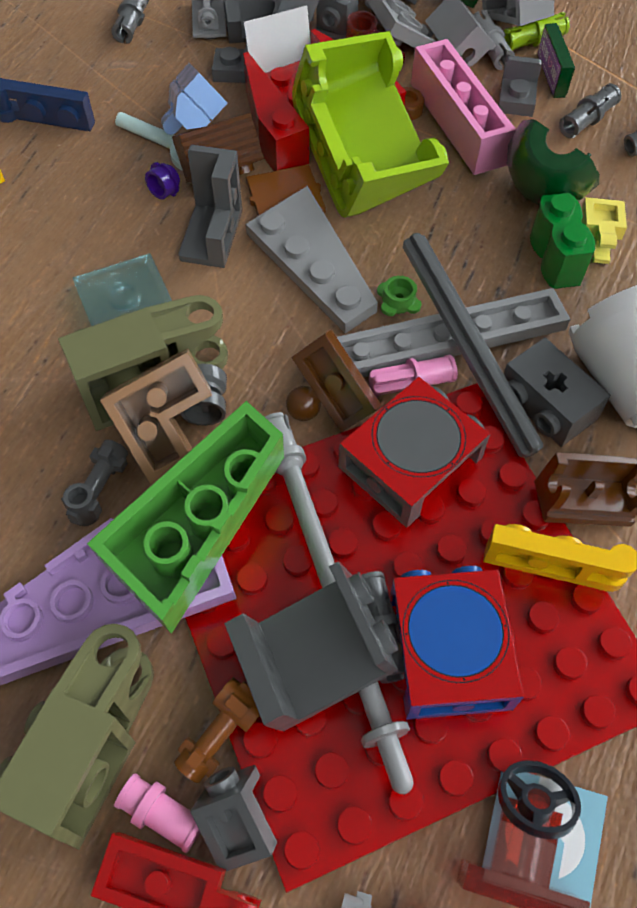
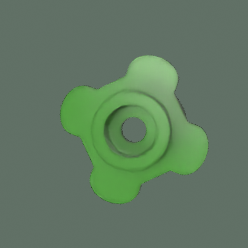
(399, 296)

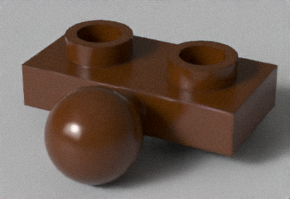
(333, 383)

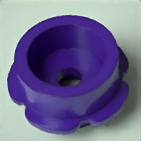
(162, 180)

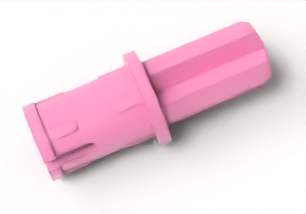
(398, 377)

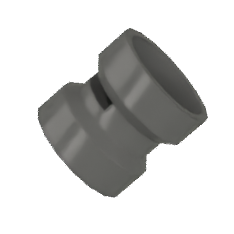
(214, 407)

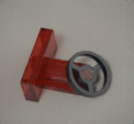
(526, 843)

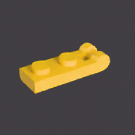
(560, 557)

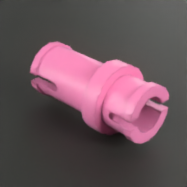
(158, 811)

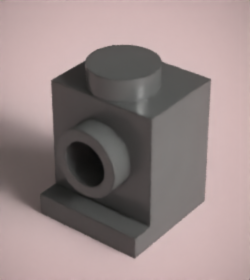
(333, 16)

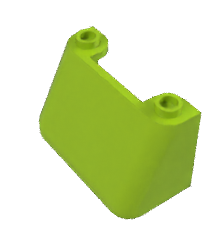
(361, 124)

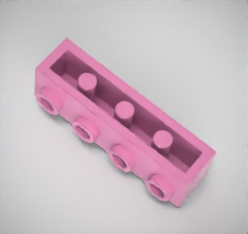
(462, 106)

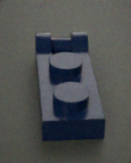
(45, 105)

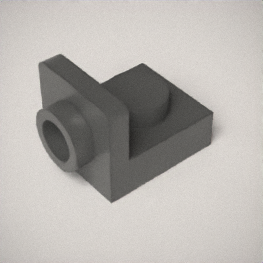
(229, 65)
(519, 85)
(233, 819)

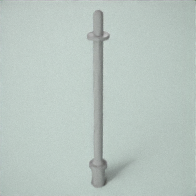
(384, 731)

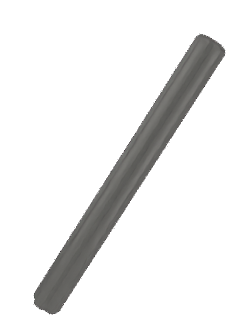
(473, 347)

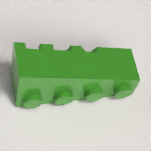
(189, 516)

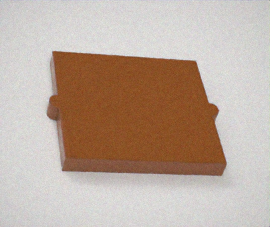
(275, 186)

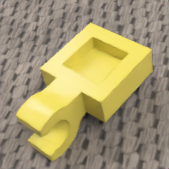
(607, 224)

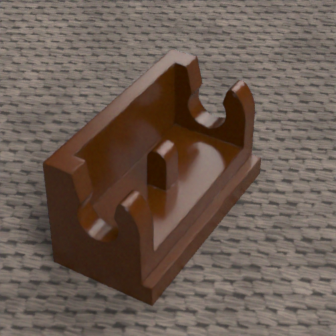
(588, 489)

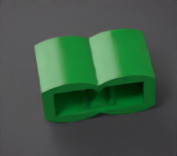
(562, 240)

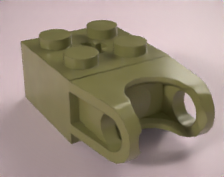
(135, 342)
(77, 740)

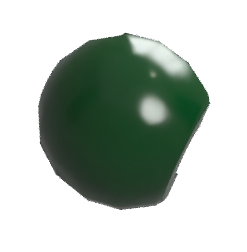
(541, 171)

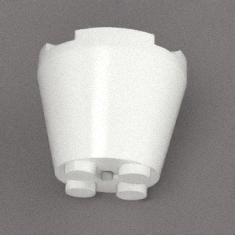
(609, 349)

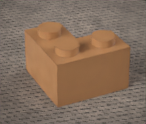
(146, 410)

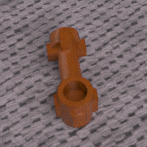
(235, 708)

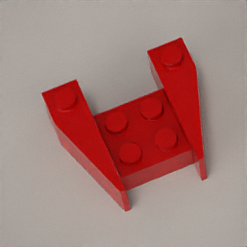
(278, 125)

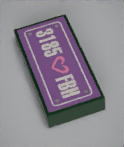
(556, 60)

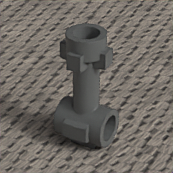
(81, 497)

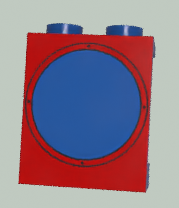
(455, 643)

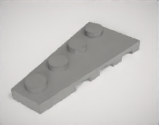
(401, 22)
(313, 256)

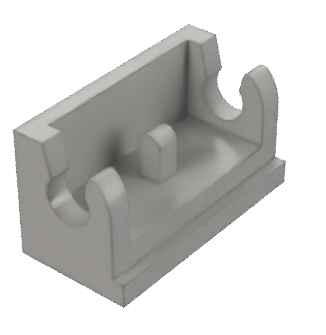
(462, 29)

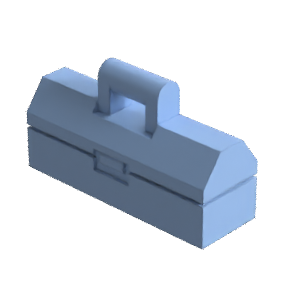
(191, 102)

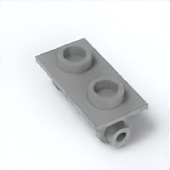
(208, 19)

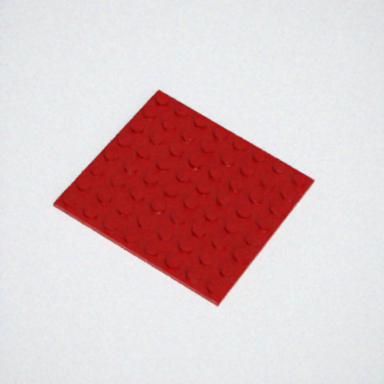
(570, 642)

